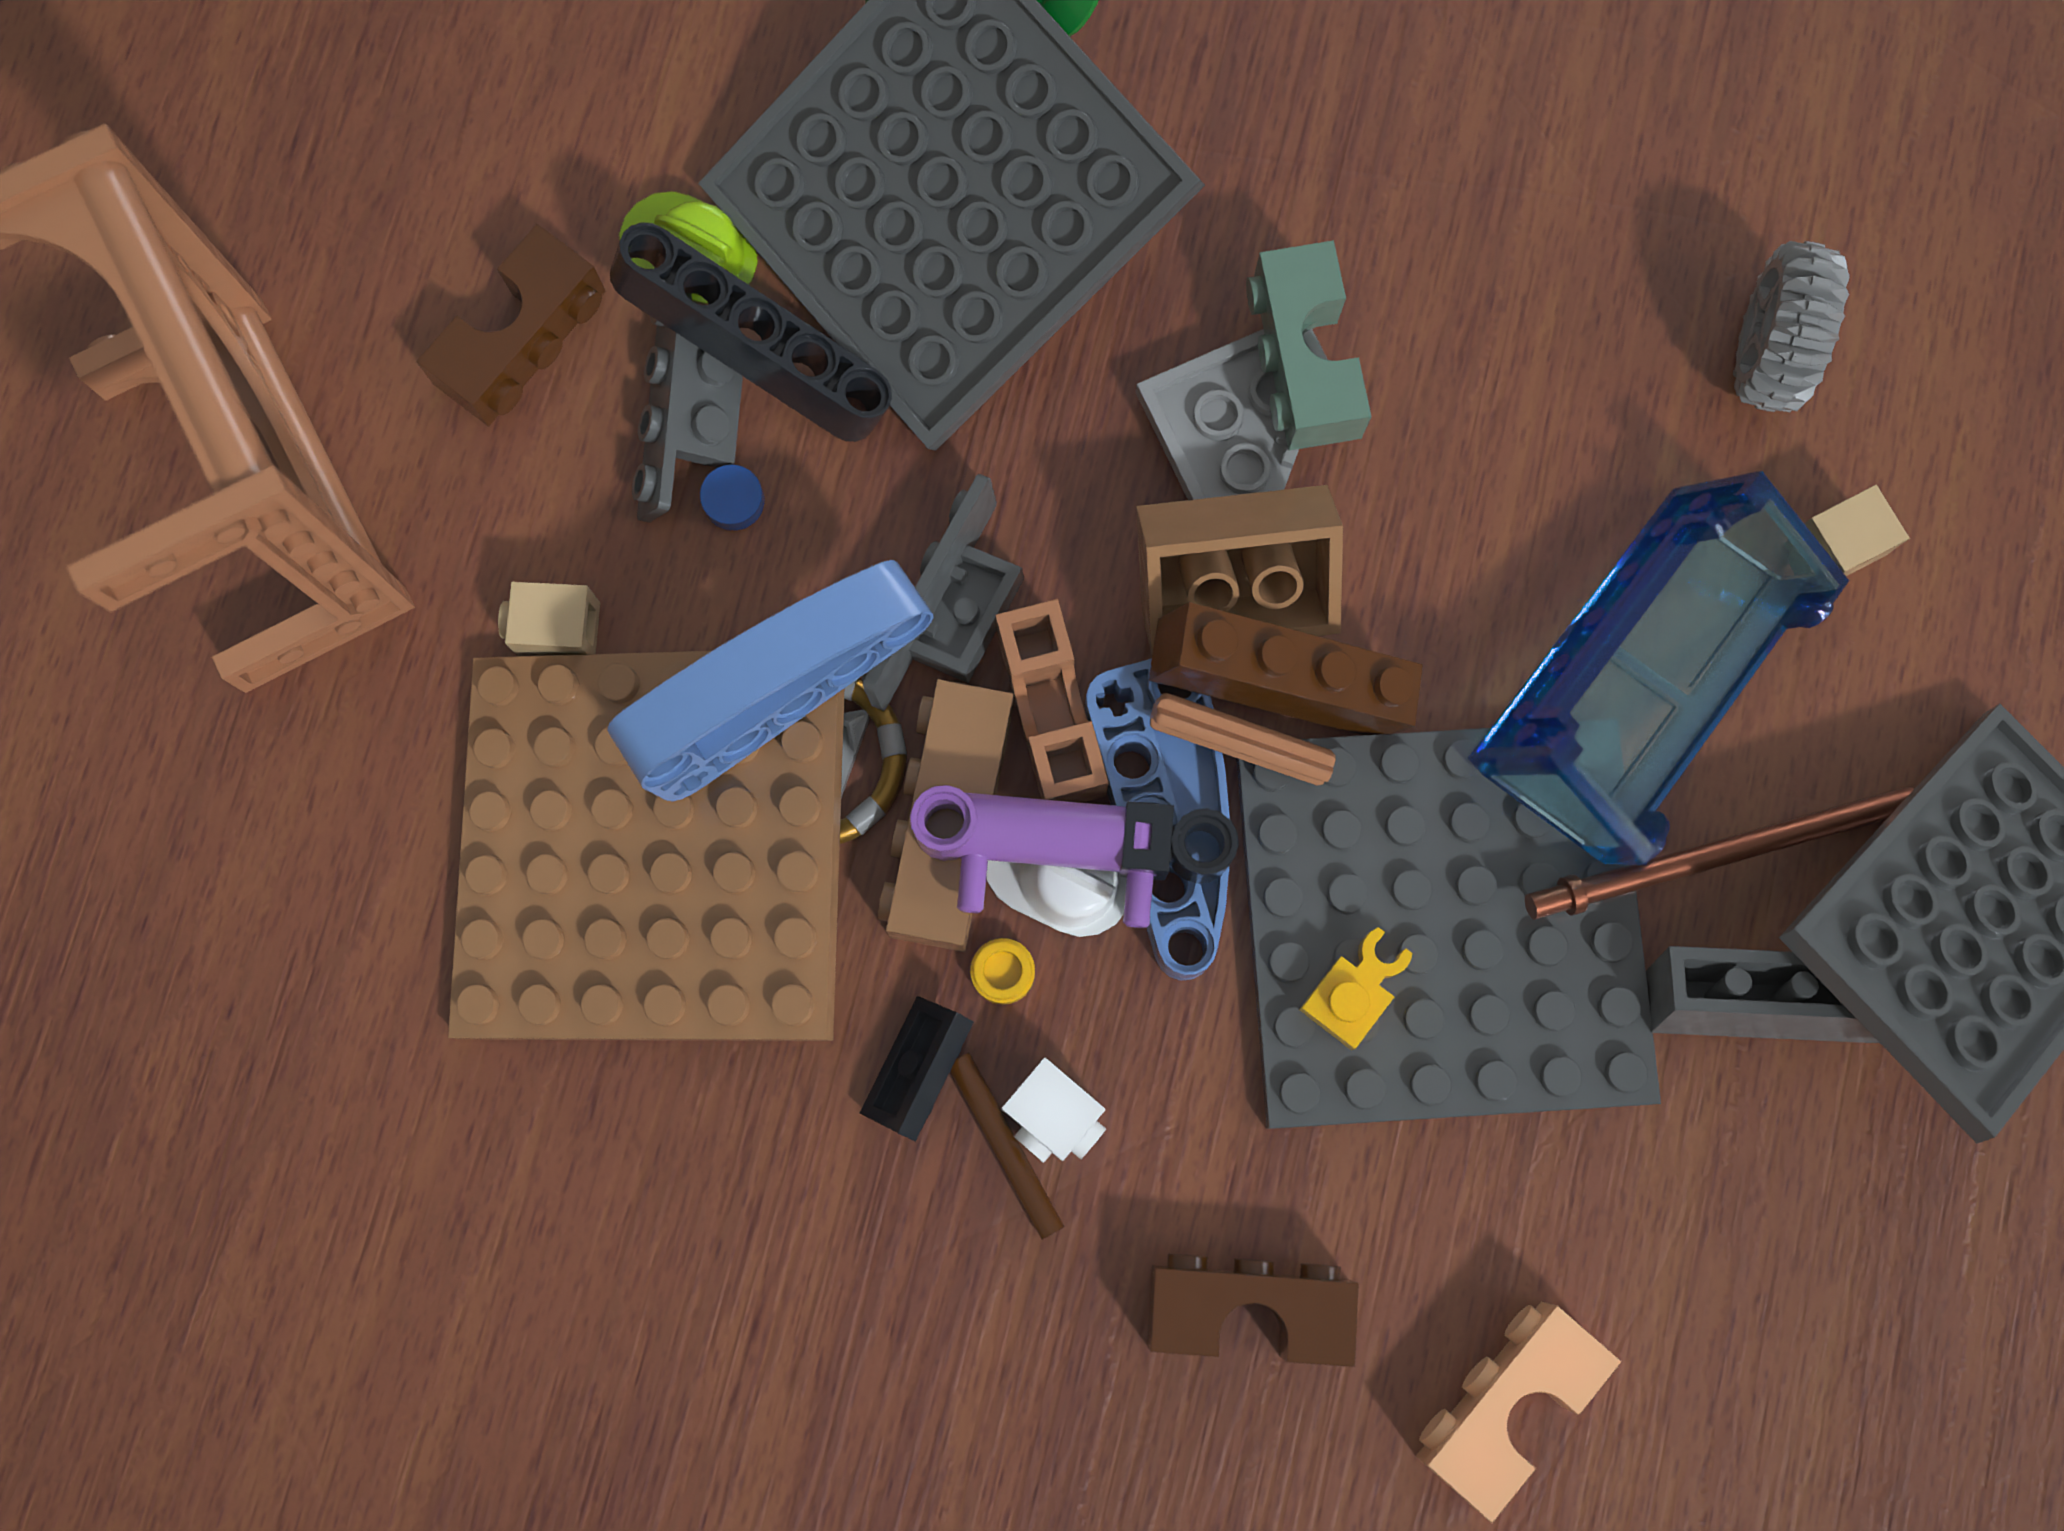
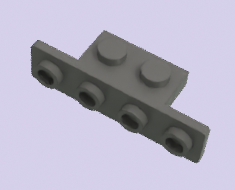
(687, 417)
(962, 592)

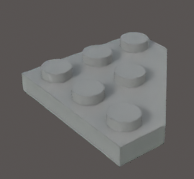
(1219, 421)

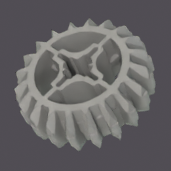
(1791, 326)

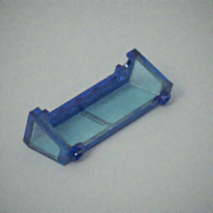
(1657, 663)

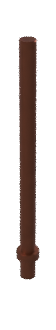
(1575, 893)

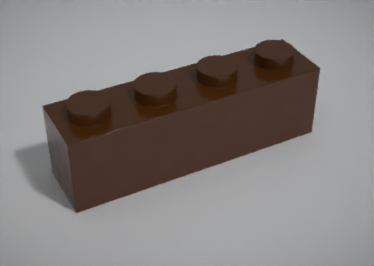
(1285, 671)

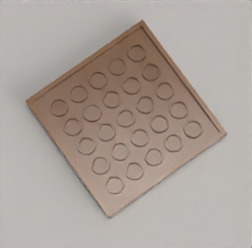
(630, 911)

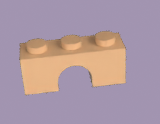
(1472, 1442)

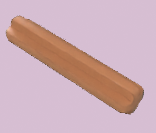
(1242, 739)

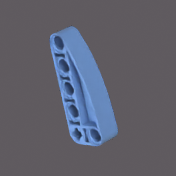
(766, 680)
(1177, 776)

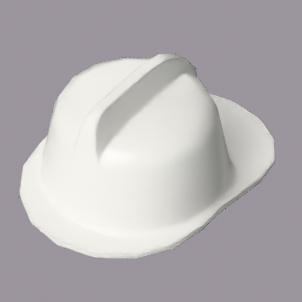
(1061, 897)

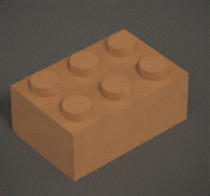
(1245, 555)

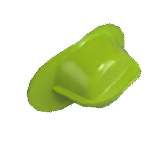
(699, 226)

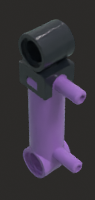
(1127, 840)

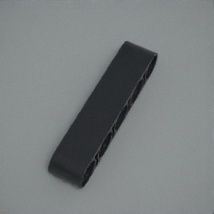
(738, 305)

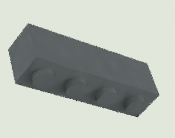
(1745, 997)

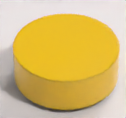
(1002, 971)

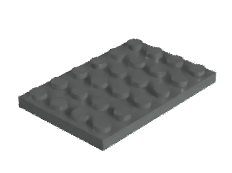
(1956, 926)

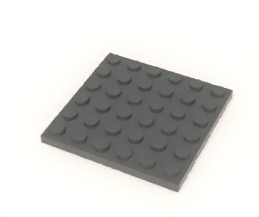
(949, 193)
(1493, 1002)

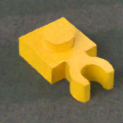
(1350, 996)

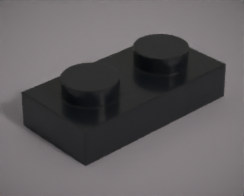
(916, 1068)

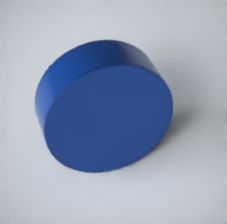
(732, 497)

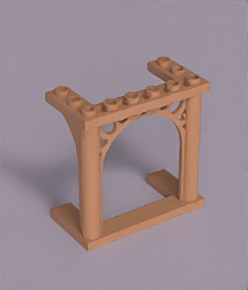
(208, 348)

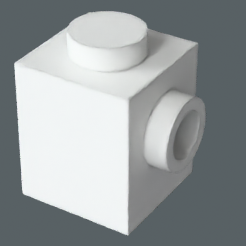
(1054, 1114)

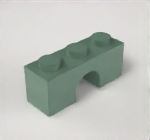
(1315, 397)

